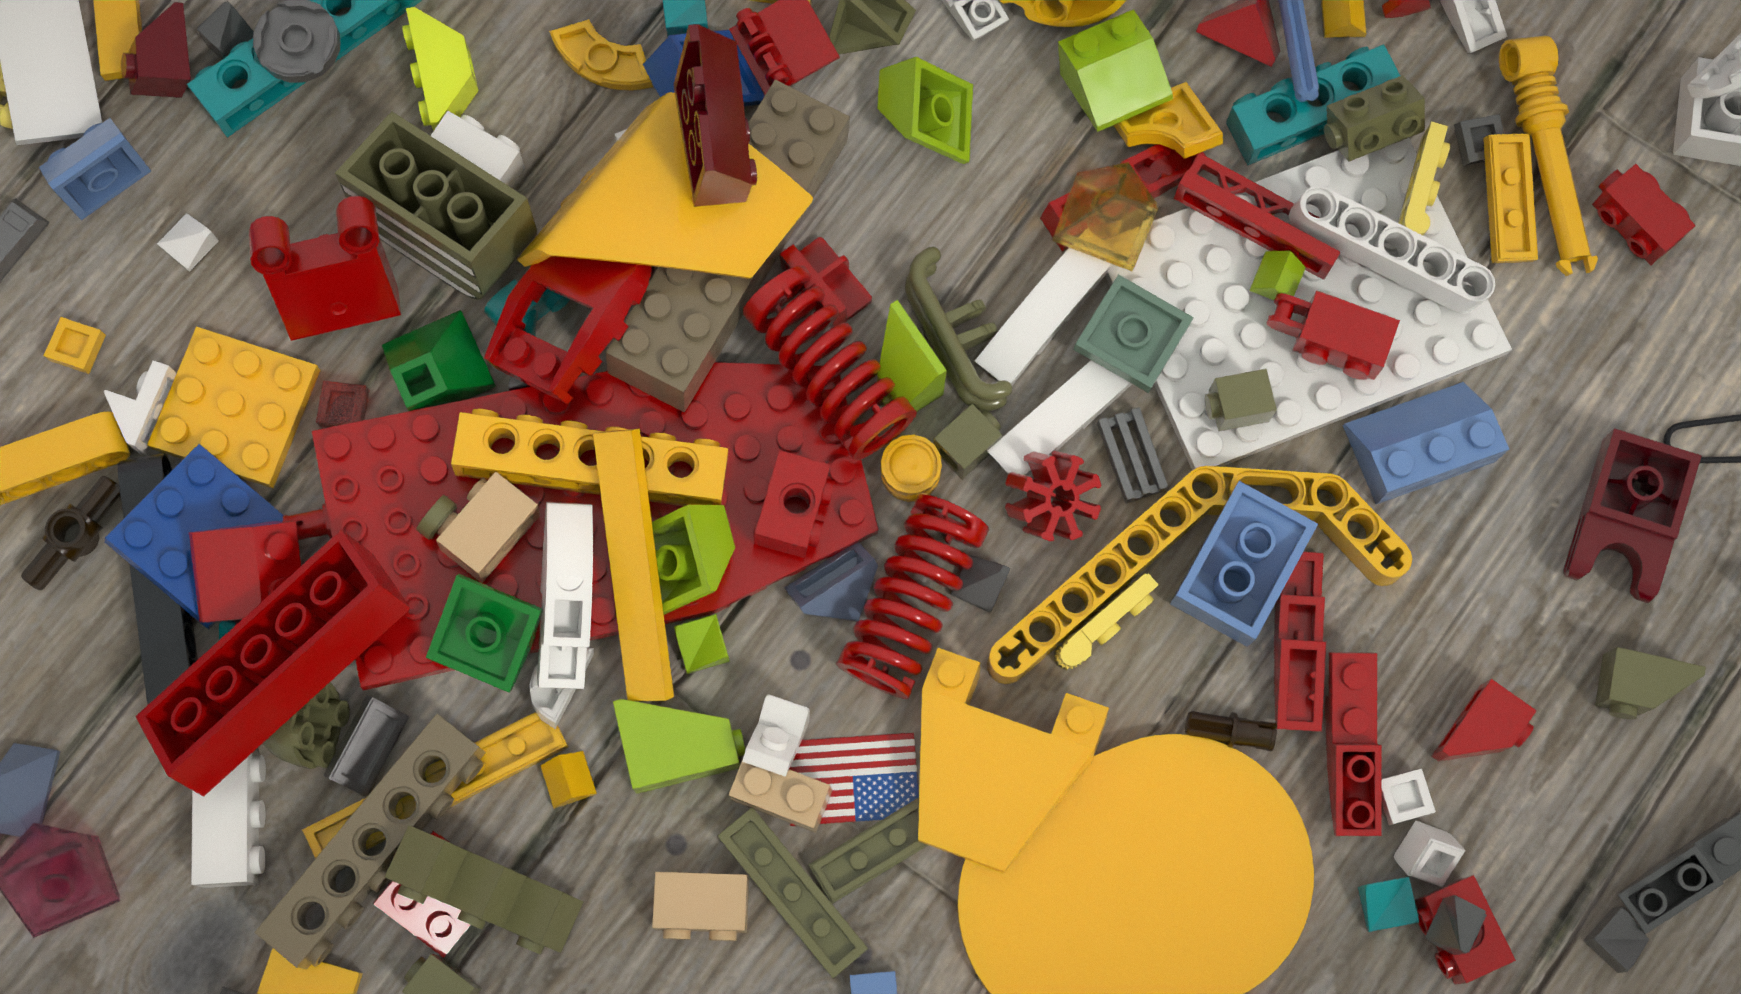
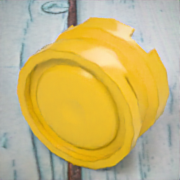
(910, 467)

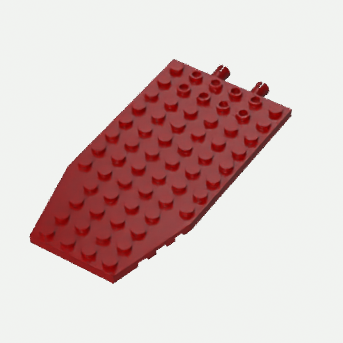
(393, 468)

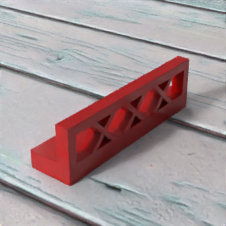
(1250, 220)

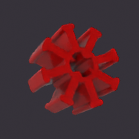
(1036, 509)

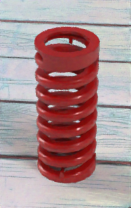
(855, 438)
(878, 624)

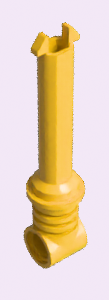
(1530, 68)

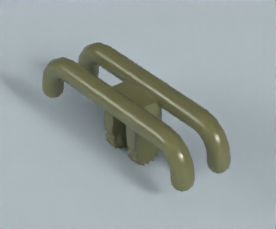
(947, 345)

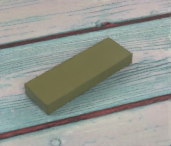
(869, 853)

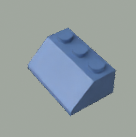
(1425, 441)

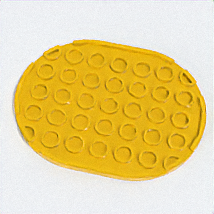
(1148, 878)

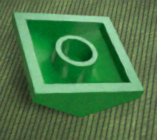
(484, 633)

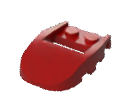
(597, 284)

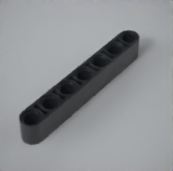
(162, 624)

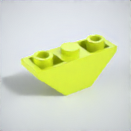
(441, 67)

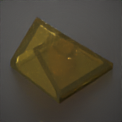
(1107, 215)

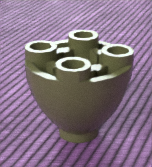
(312, 732)

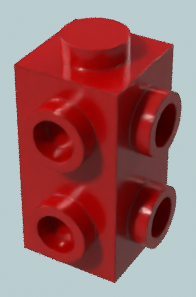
(1642, 213)

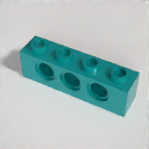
(1262, 137)

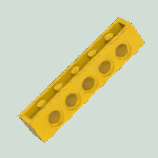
(479, 430)

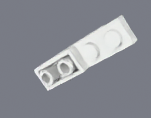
(565, 595)

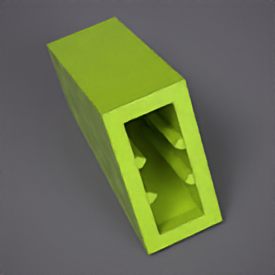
(674, 745)

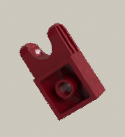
(1628, 522)

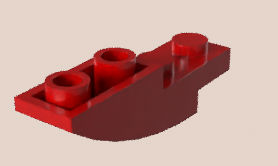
(1352, 745)

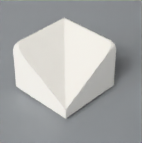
(1428, 853)

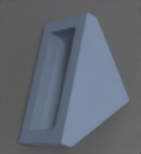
(837, 585)
(25, 786)

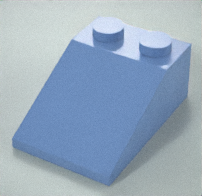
(1244, 564)

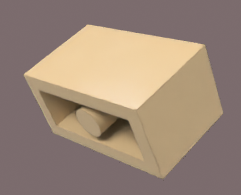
(487, 526)
(788, 798)
(700, 904)

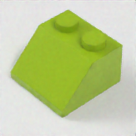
(1114, 70)

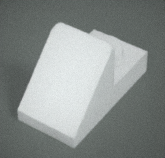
(139, 416)
(777, 735)

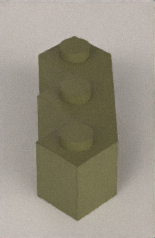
(483, 891)

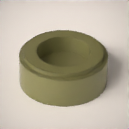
(435, 517)

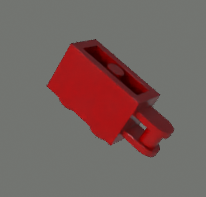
(1336, 333)

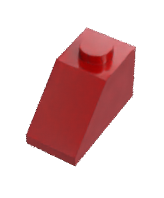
(1487, 724)

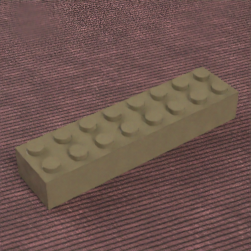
(692, 313)

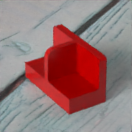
(831, 275)

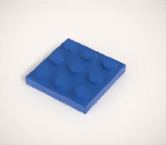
(189, 499)

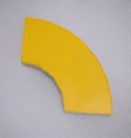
(601, 60)

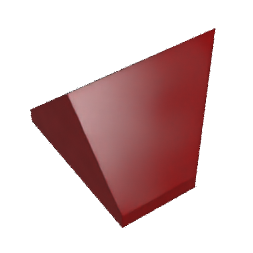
(1245, 28)

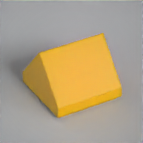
(1343, 18)
(568, 778)

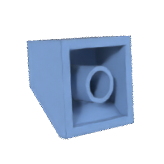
(94, 168)

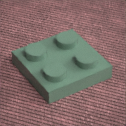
(1133, 333)

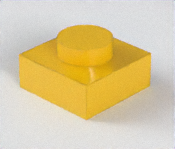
(74, 345)

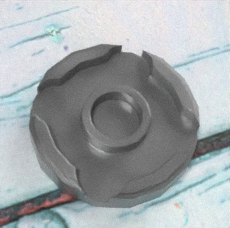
(296, 41)

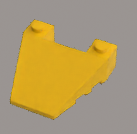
(990, 777)

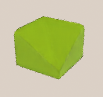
(701, 644)

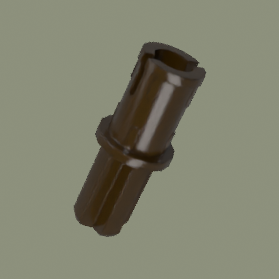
(1232, 730)

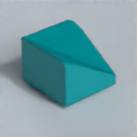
(683, 13)
(1388, 904)

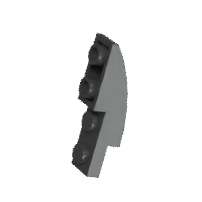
(1685, 875)

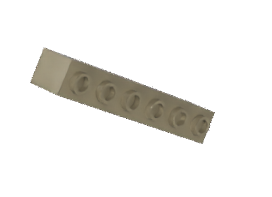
(286, 924)

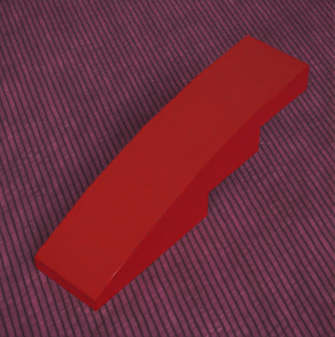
(1300, 647)

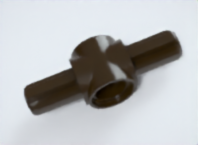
(56, 549)

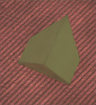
(869, 24)

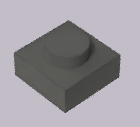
(1471, 135)

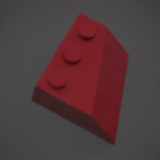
(713, 119)

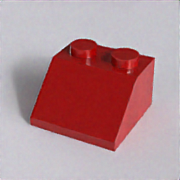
(241, 566)

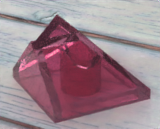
(56, 877)

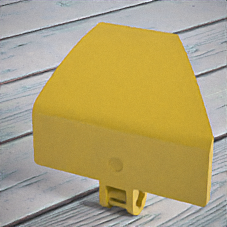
(643, 211)

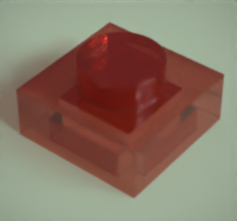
(341, 404)

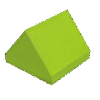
(1278, 274)

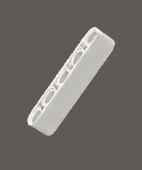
(1411, 247)

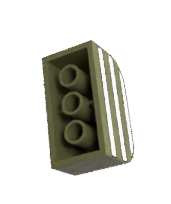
(439, 206)

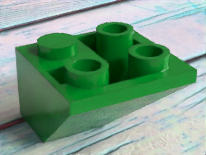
(438, 363)

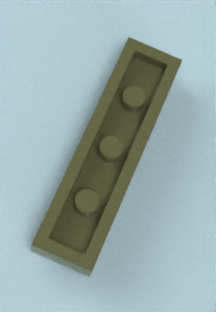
(793, 892)

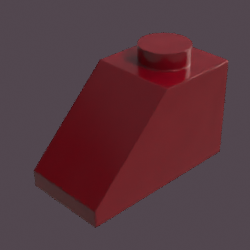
(159, 57)

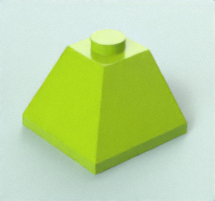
(928, 106)
(909, 362)
(691, 553)

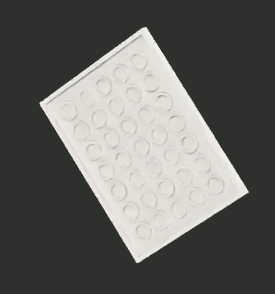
(1210, 274)

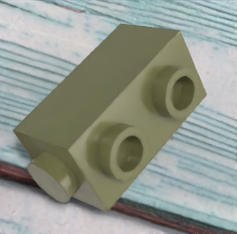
(1375, 118)

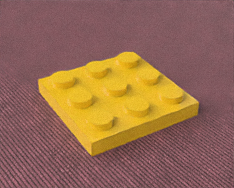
(235, 404)

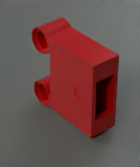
(330, 278)

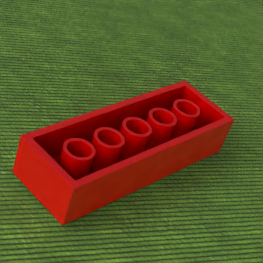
(271, 664)

